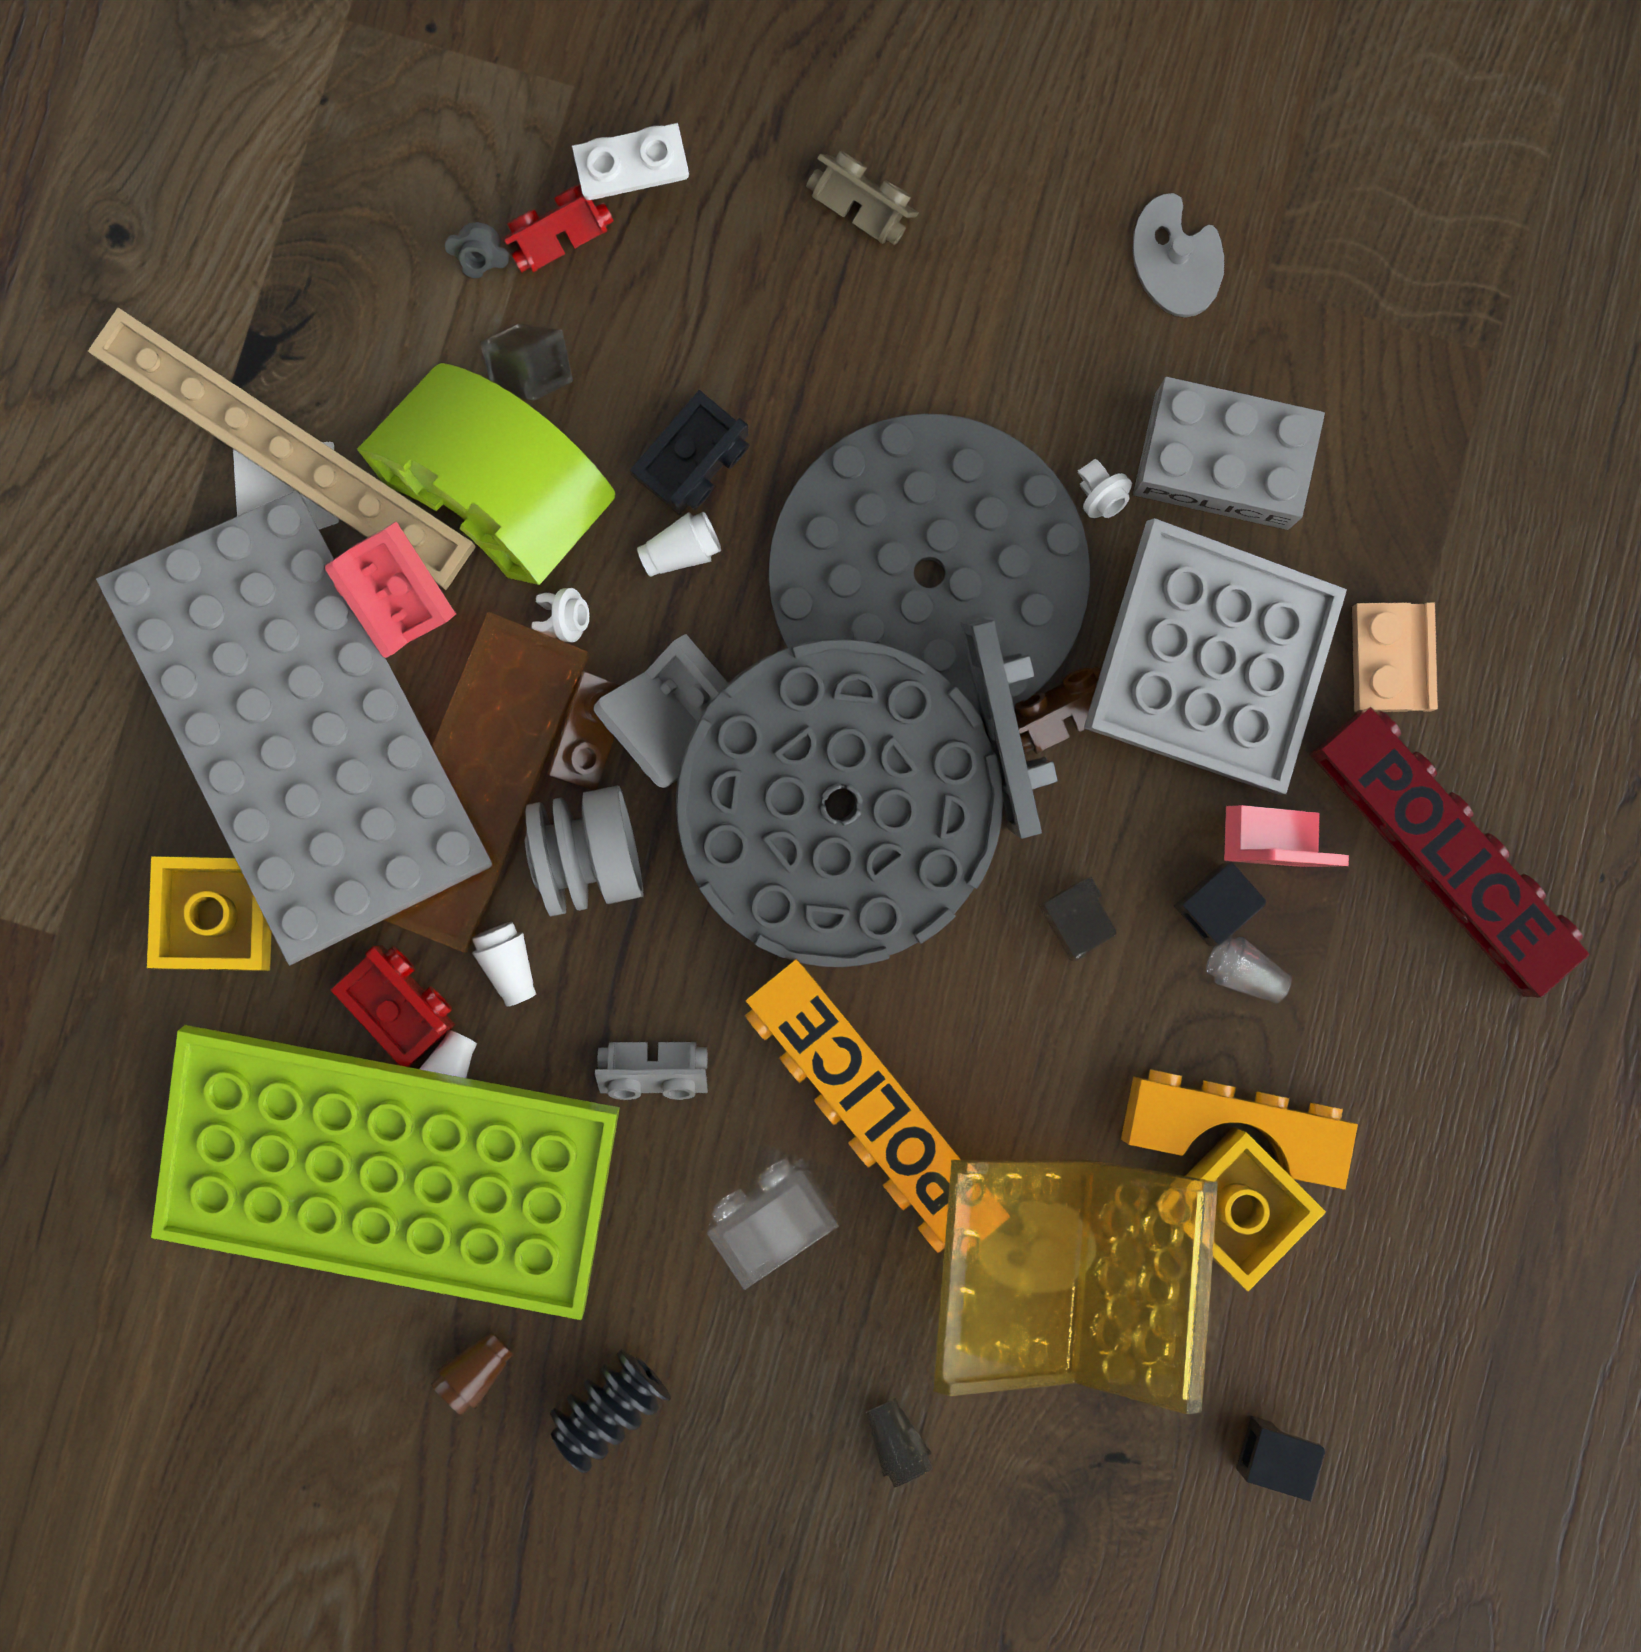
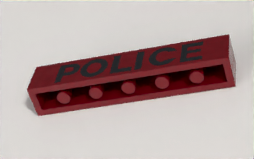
(1450, 853)

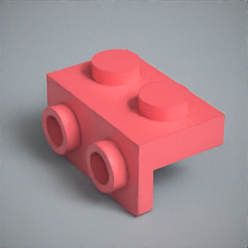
(389, 589)

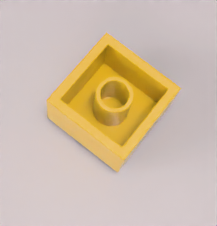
(204, 917)
(1257, 1207)

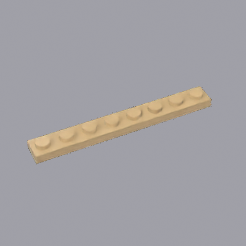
(275, 443)

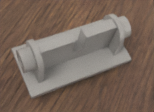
(627, 1072)

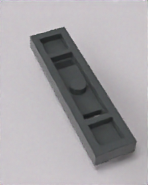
(992, 680)

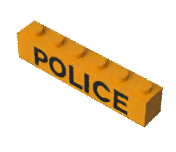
(859, 1092)

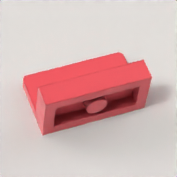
(1275, 838)

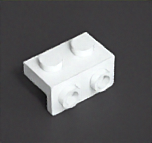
(631, 161)

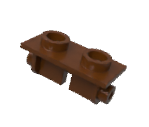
(1043, 713)
(584, 738)

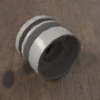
(583, 851)

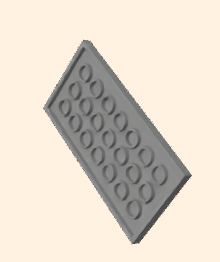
(293, 727)

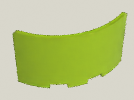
(494, 465)

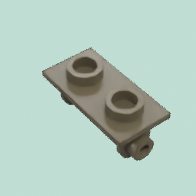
(845, 183)

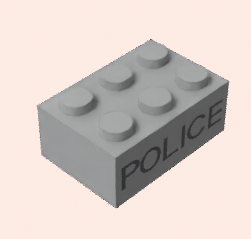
(1229, 453)

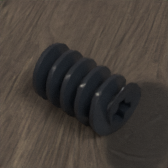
(606, 1411)

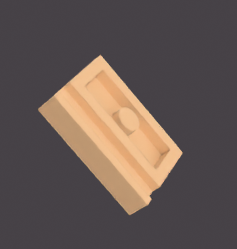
(1394, 657)

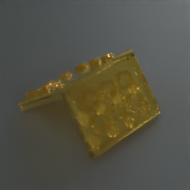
(1076, 1280)

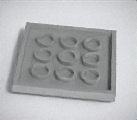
(1215, 657)

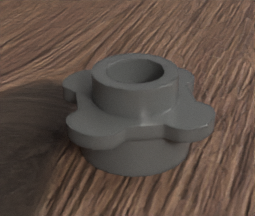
(477, 249)

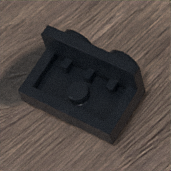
(691, 453)

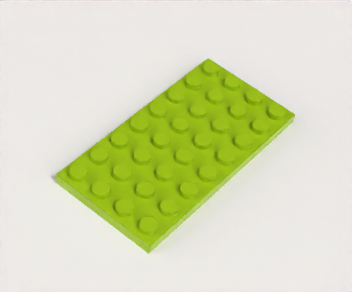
(383, 1172)

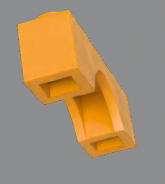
(1307, 1145)

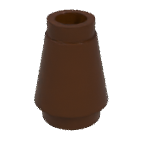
(471, 1374)

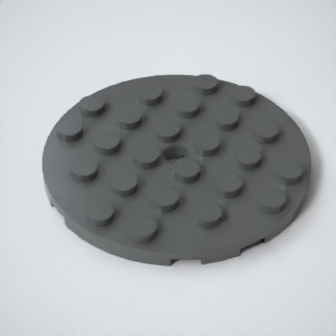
(945, 496)
(823, 723)

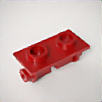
(538, 234)

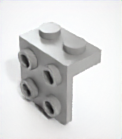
(661, 708)

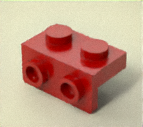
(394, 1004)

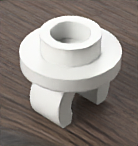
(1105, 493)
(568, 616)

